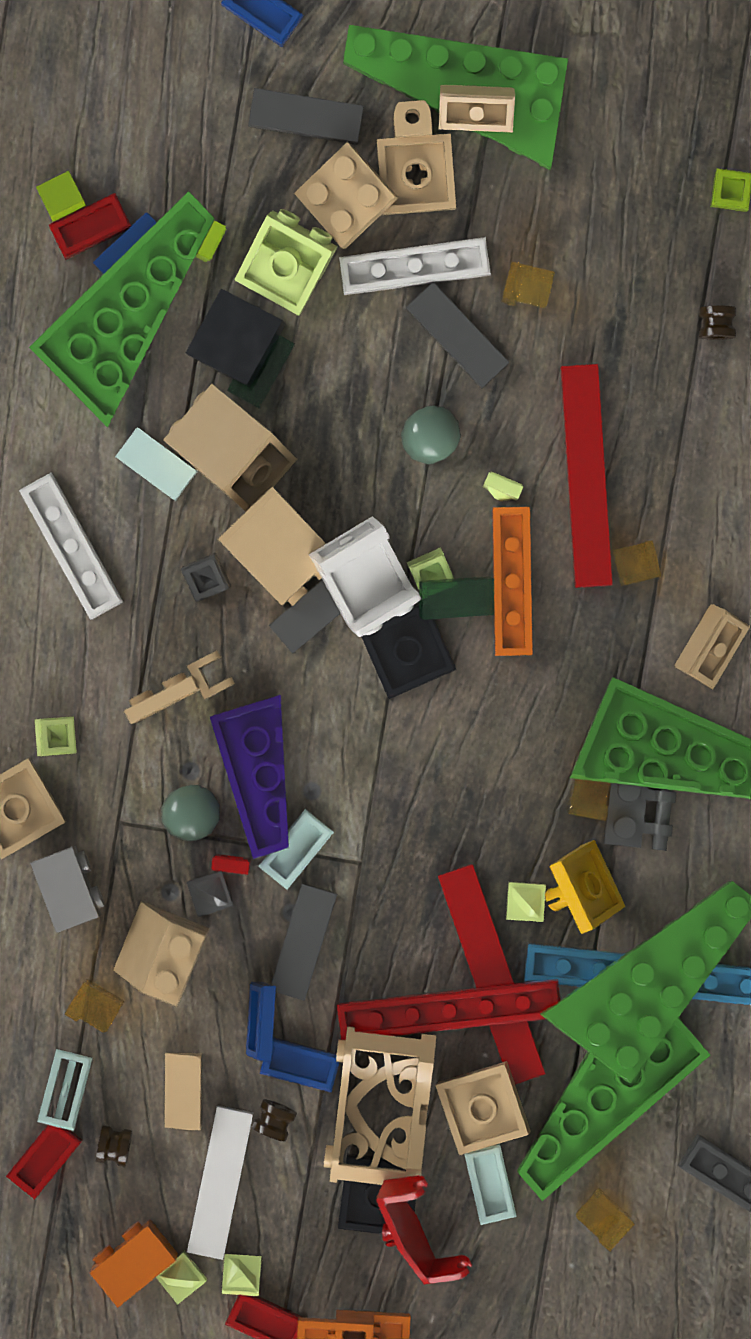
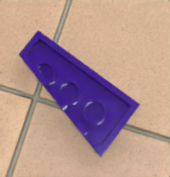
(254, 761)

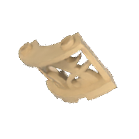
(417, 1070)

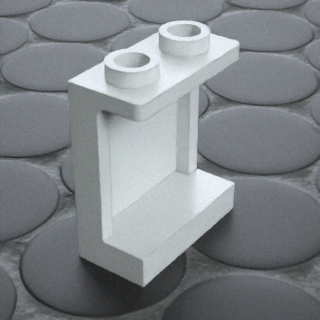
(365, 577)

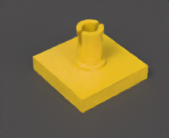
(585, 887)

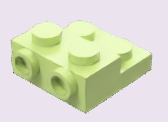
(286, 260)

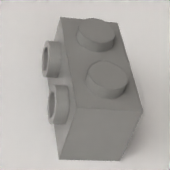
(67, 888)

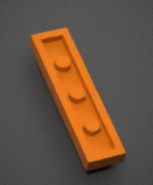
(512, 581)

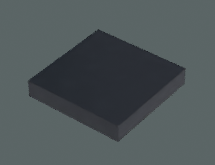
(235, 338)
(408, 653)
(358, 1201)

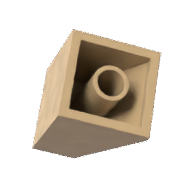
(229, 448)
(275, 547)
(160, 953)

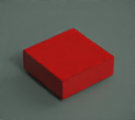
(231, 864)

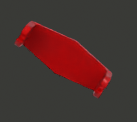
(408, 1235)

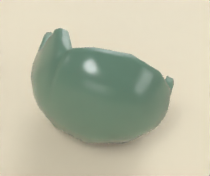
(430, 434)
(190, 813)

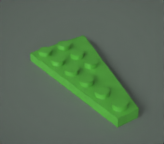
(423, 64)
(111, 326)
(662, 746)
(642, 994)
(602, 1106)

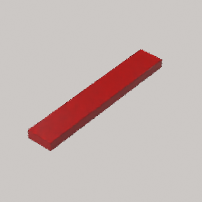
(586, 475)
(488, 966)
(449, 1009)

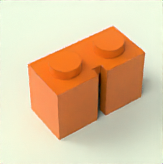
(132, 1263)

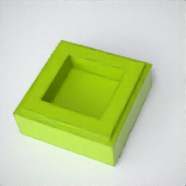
(731, 190)
(60, 196)
(211, 241)

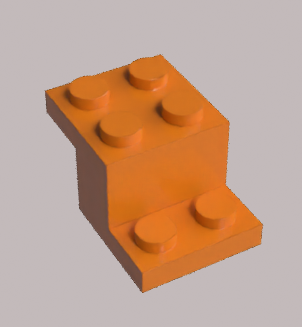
(356, 1325)

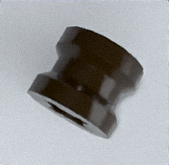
(717, 322)
(274, 1120)
(114, 1146)

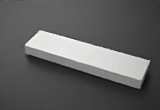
(414, 266)
(71, 546)
(220, 1182)

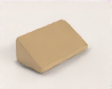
(476, 108)
(712, 646)
(183, 1091)

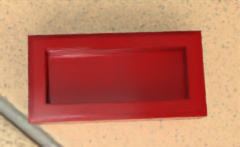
(90, 226)
(43, 1159)
(262, 1319)

